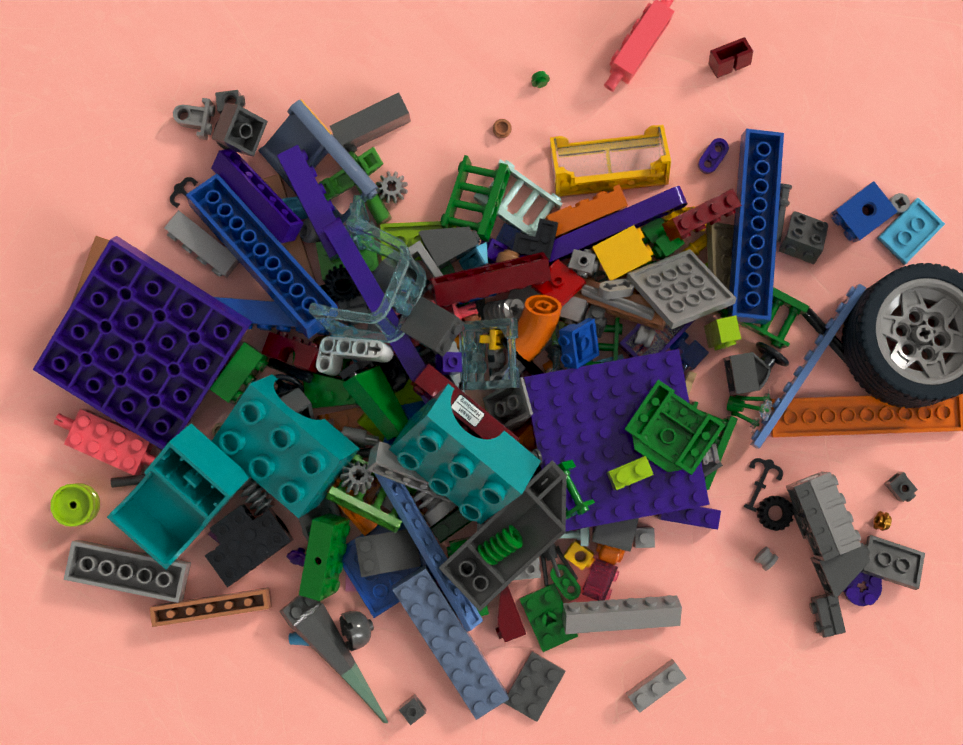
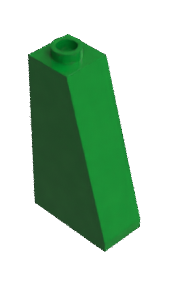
(378, 401)

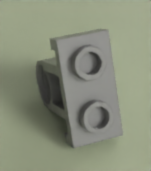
(197, 118)

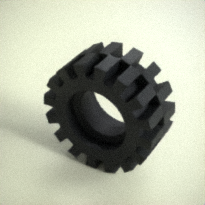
(340, 292)
(786, 510)

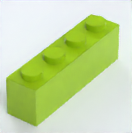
(722, 333)

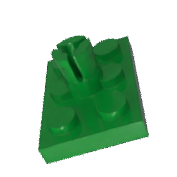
(544, 613)

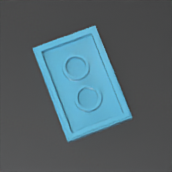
(911, 231)

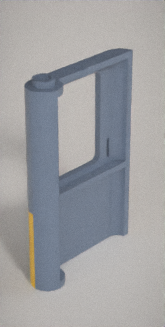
(310, 134)

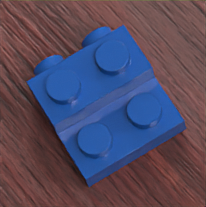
(578, 343)

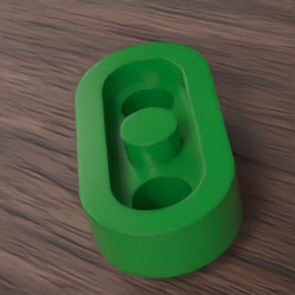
(565, 581)

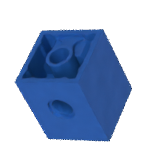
(852, 218)

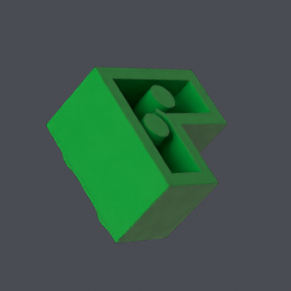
(659, 241)

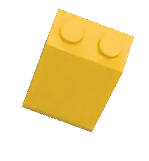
(623, 253)

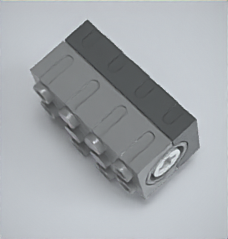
(823, 516)

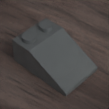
(386, 553)

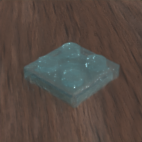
(359, 210)

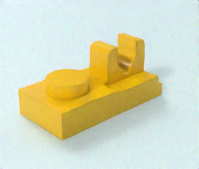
(493, 339)

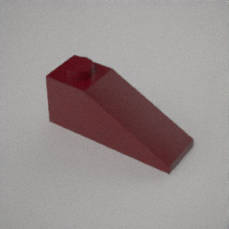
(509, 620)

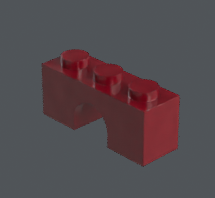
(280, 348)

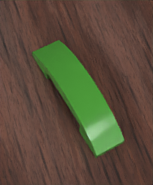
(341, 182)

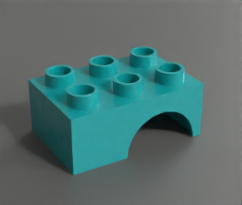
(283, 450)
(468, 470)
(178, 496)

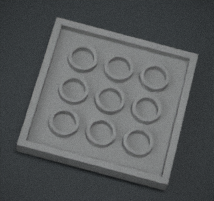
(681, 288)

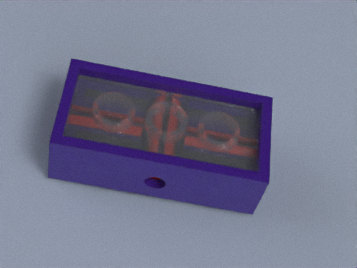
(661, 341)

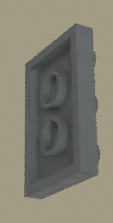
(894, 562)
(534, 686)

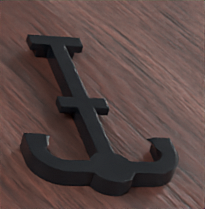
(179, 188)
(768, 464)

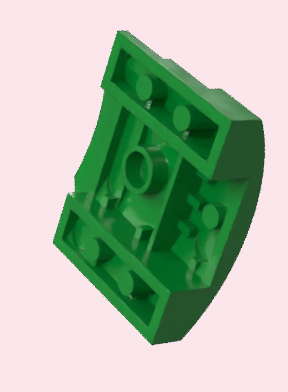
(672, 430)

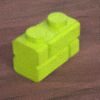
(630, 473)

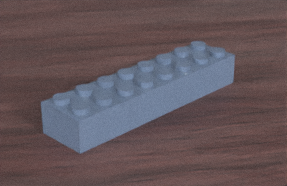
(450, 642)

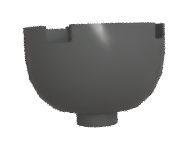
(356, 629)

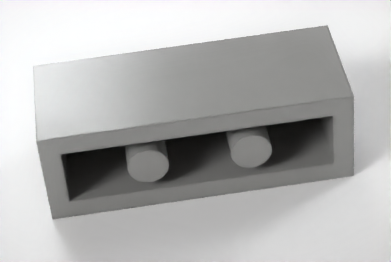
(656, 685)

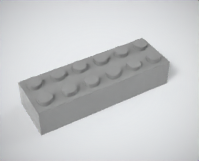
(126, 571)

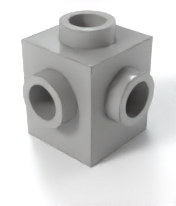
(584, 263)

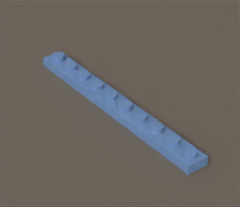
(811, 358)
(429, 549)

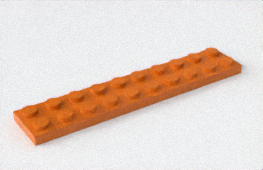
(865, 416)

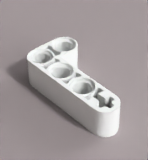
(335, 349)

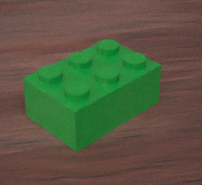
(239, 373)

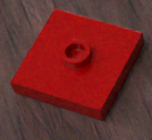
(563, 283)

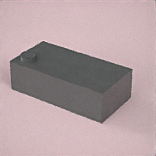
(371, 122)

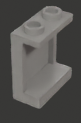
(419, 250)

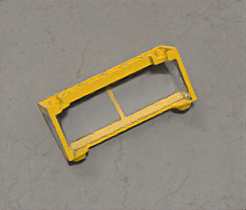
(609, 162)

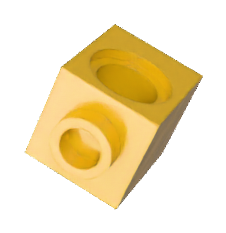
(570, 553)

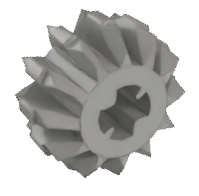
(399, 185)
(351, 482)

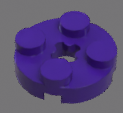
(868, 595)

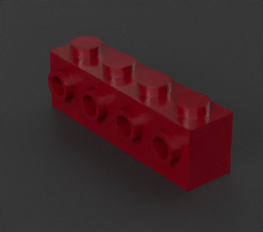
(698, 216)

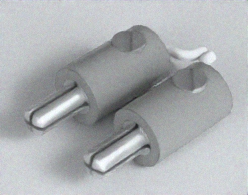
(360, 437)

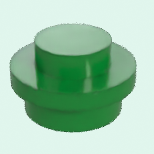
(540, 79)

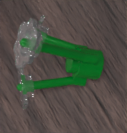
(737, 405)

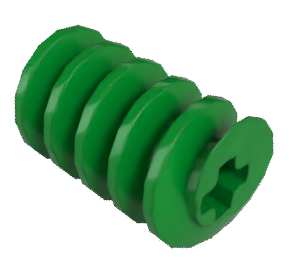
(501, 545)

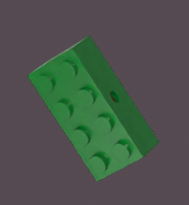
(324, 556)

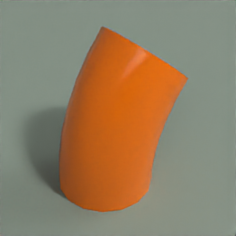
(537, 325)

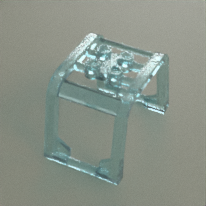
(389, 332)
(474, 355)

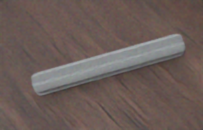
(620, 303)

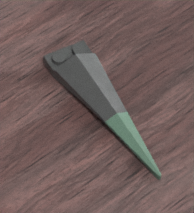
(316, 627)

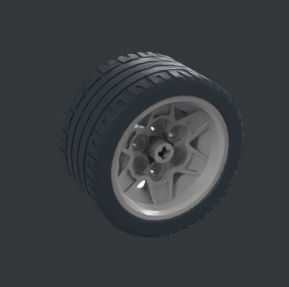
(870, 321)

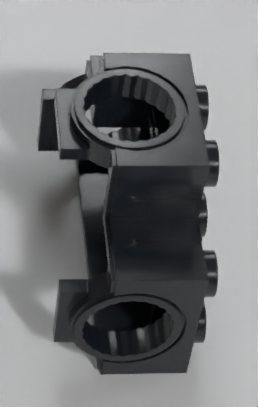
(246, 542)

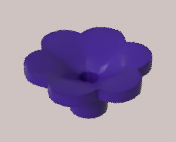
(297, 557)

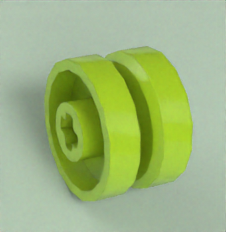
(64, 504)

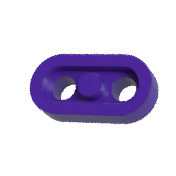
(713, 156)

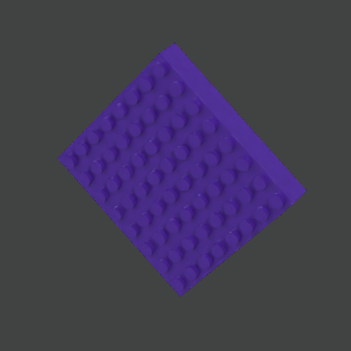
(141, 343)
(584, 419)

